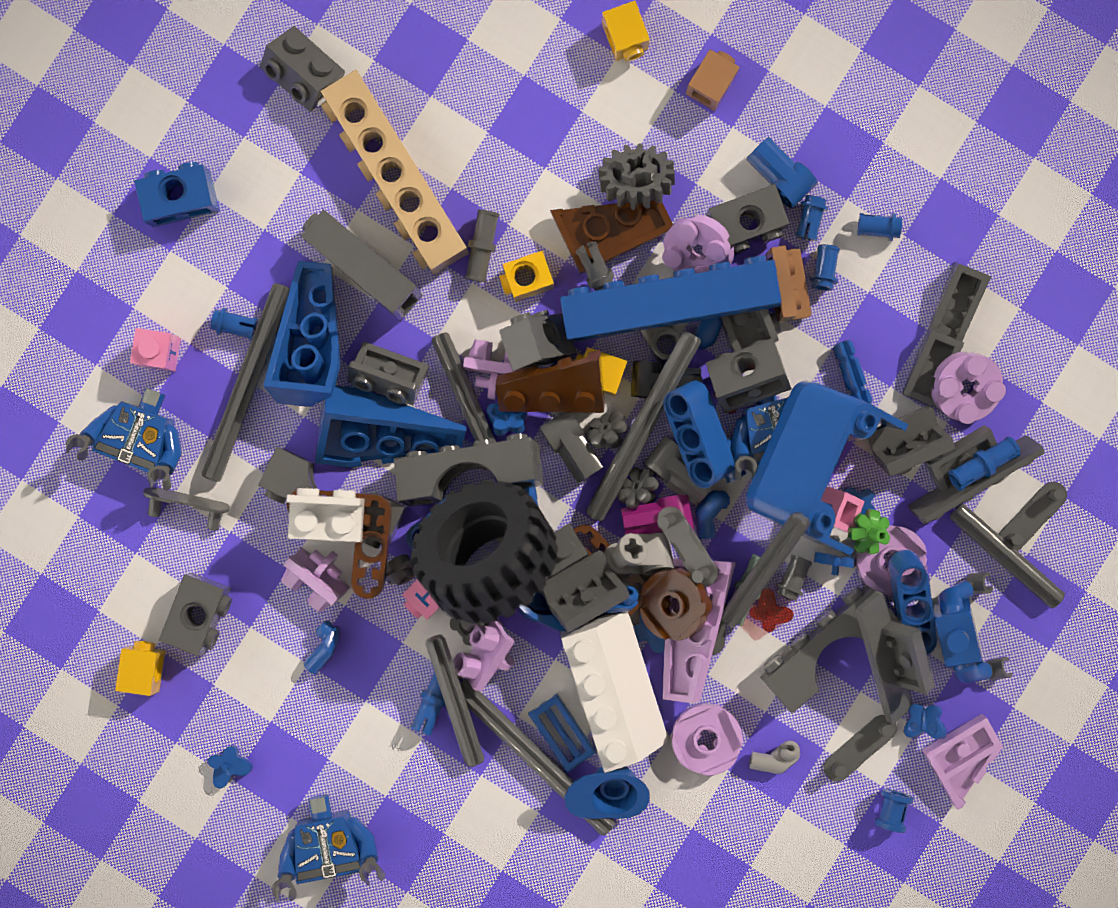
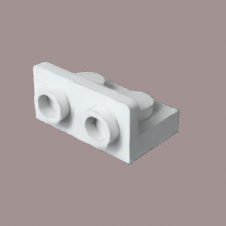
(325, 517)

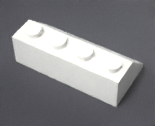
(615, 690)

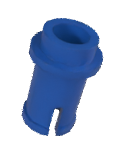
(811, 216)
(880, 226)
(825, 268)
(233, 324)

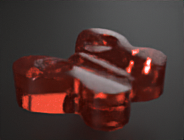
(769, 612)

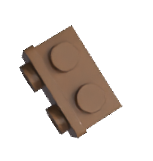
(792, 284)

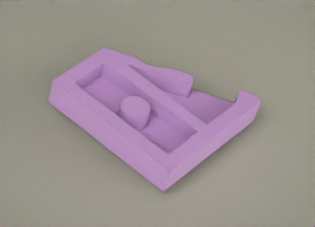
(963, 757)

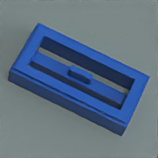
(545, 707)

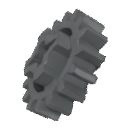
(636, 176)

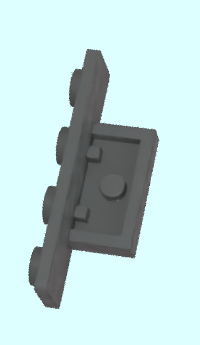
(946, 496)
(895, 657)

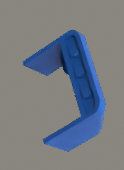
(806, 453)

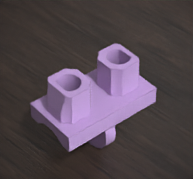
(480, 361)
(318, 574)
(489, 654)

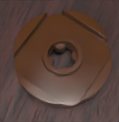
(656, 603)

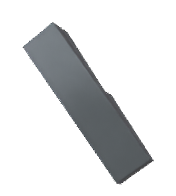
(947, 329)

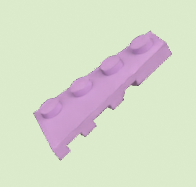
(689, 659)

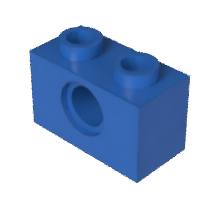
(197, 199)

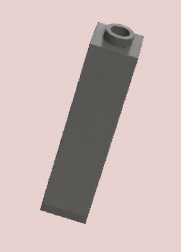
(361, 264)

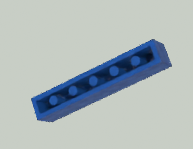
(671, 300)

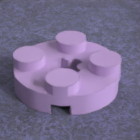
(693, 231)
(986, 392)
(871, 567)
(725, 747)

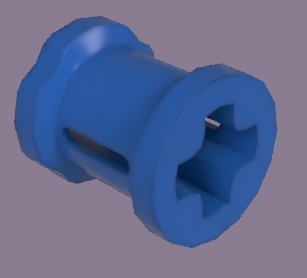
(894, 810)

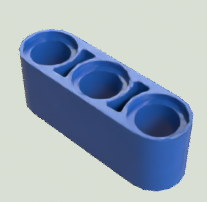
(699, 434)
(913, 588)

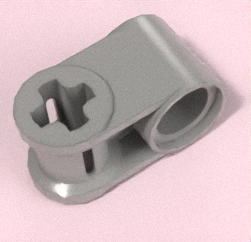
(640, 554)

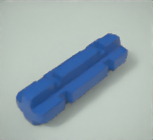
(852, 370)

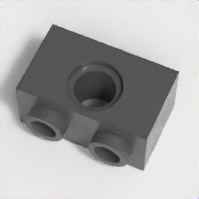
(763, 206)
(536, 340)
(764, 382)
(180, 628)

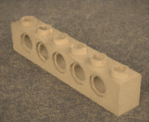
(352, 94)

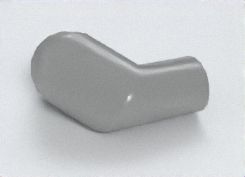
(777, 761)

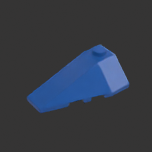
(307, 342)
(371, 427)

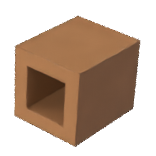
(713, 79)

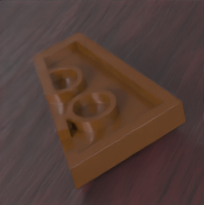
(612, 227)
(559, 388)

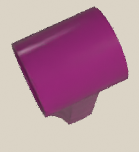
(645, 518)

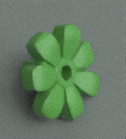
(870, 532)

